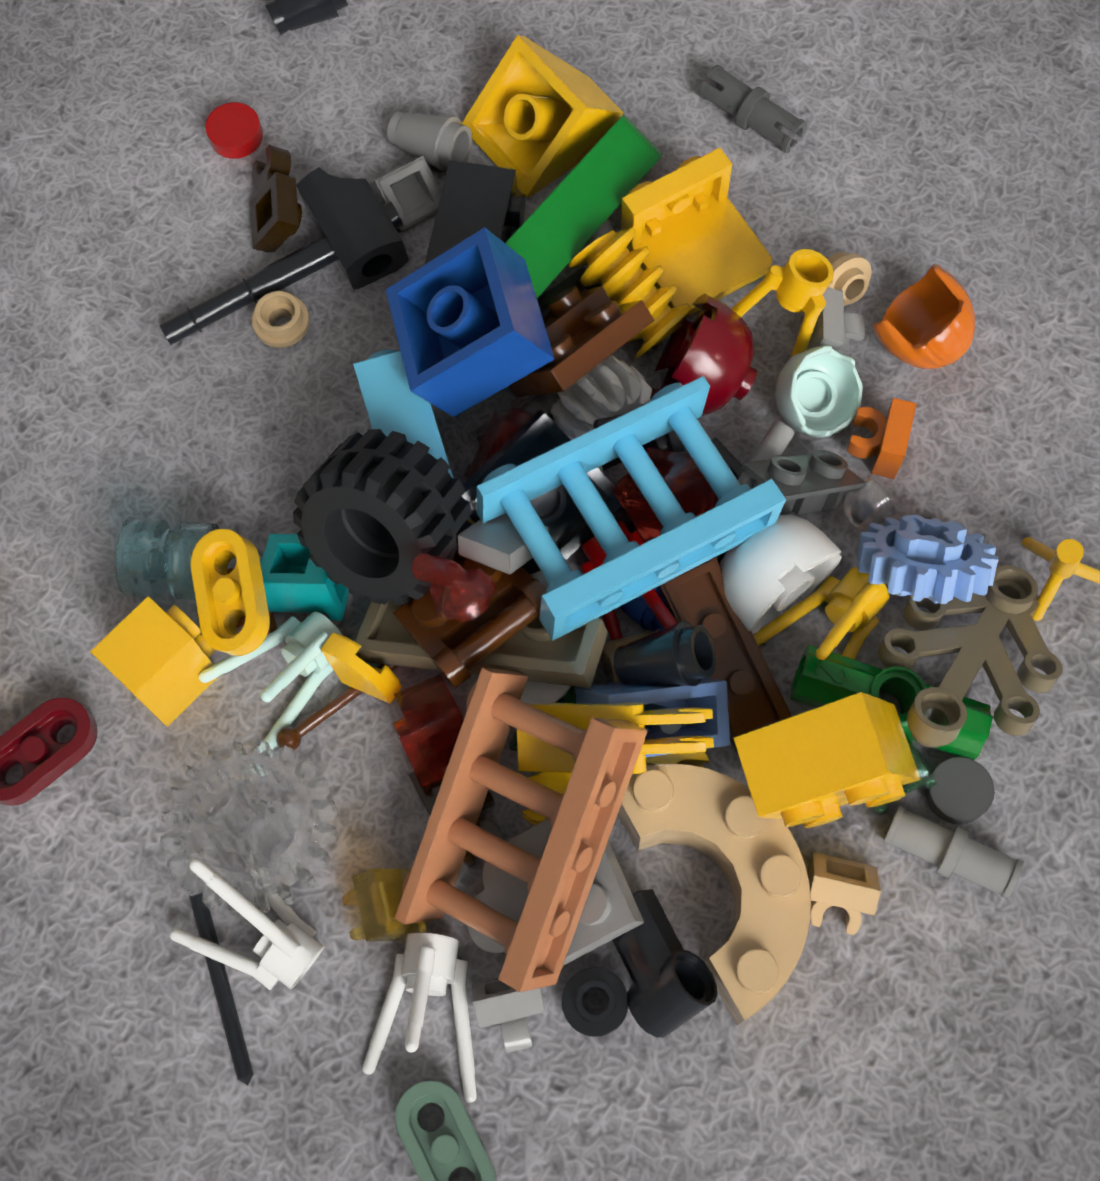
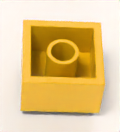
(827, 759)

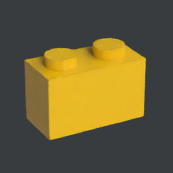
(157, 658)

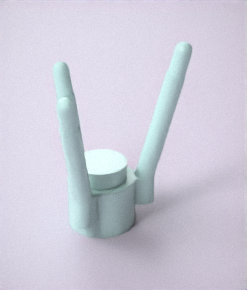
(303, 658)

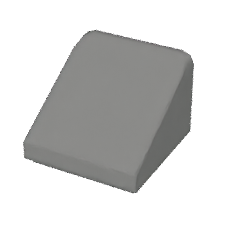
(411, 191)

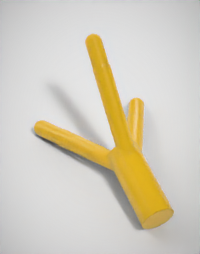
(1062, 565)

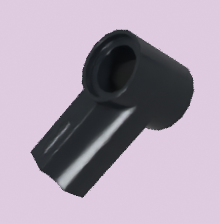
(667, 980)

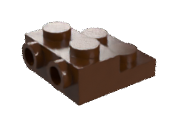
(582, 334)

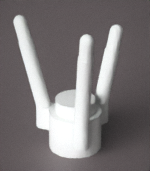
(285, 947)
(427, 968)

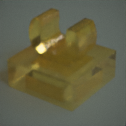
(378, 898)

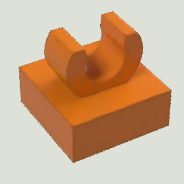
(888, 439)

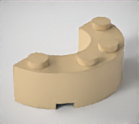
(757, 856)

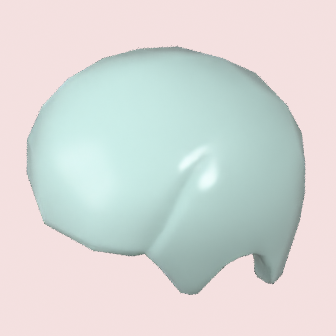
(818, 391)

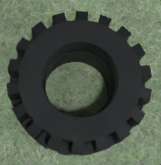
(376, 511)

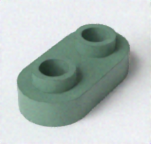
(449, 1147)

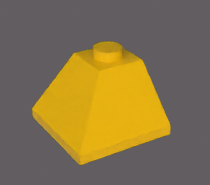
(539, 115)

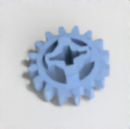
(927, 559)

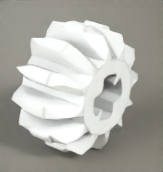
(601, 393)

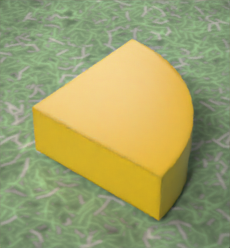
(356, 673)

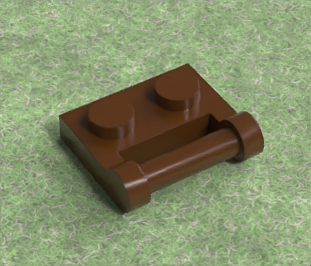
(441, 636)

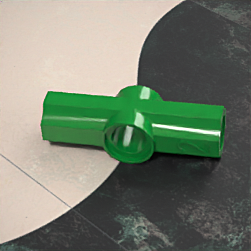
(837, 677)

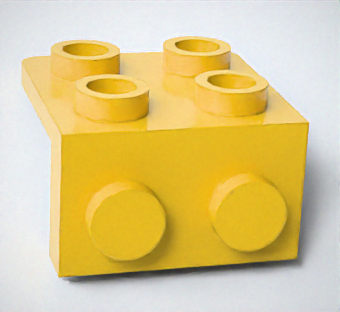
(694, 231)

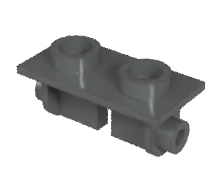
(807, 481)

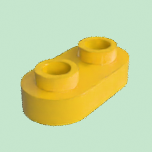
(228, 597)

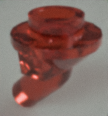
(455, 591)

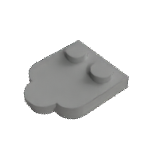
(606, 914)

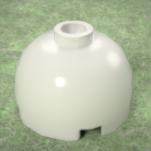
(776, 569)

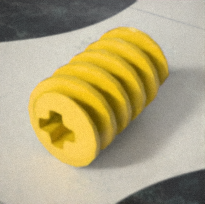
(627, 282)

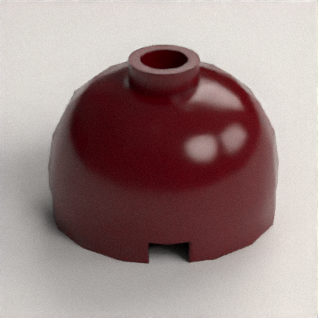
(713, 347)

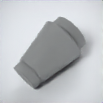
(431, 137)

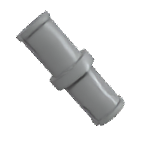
(954, 852)

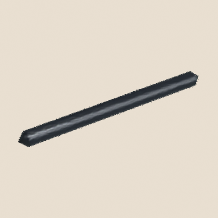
(223, 994)

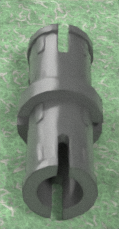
(752, 108)

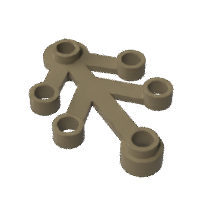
(1008, 603)

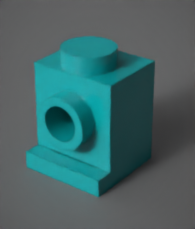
(296, 583)

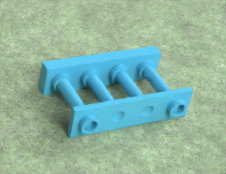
(628, 568)

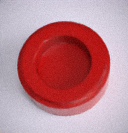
(234, 130)

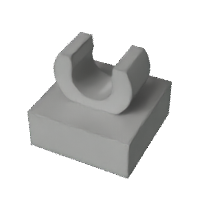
(833, 324)
(503, 1005)

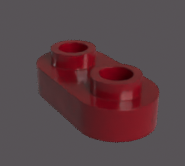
(36, 748)

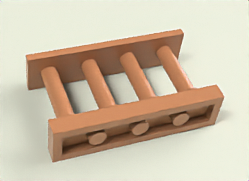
(578, 819)

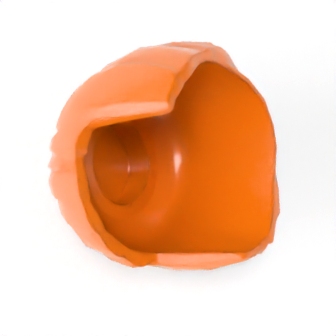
(929, 322)

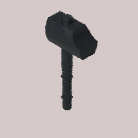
(354, 233)

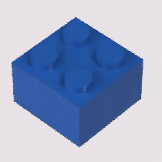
(468, 323)

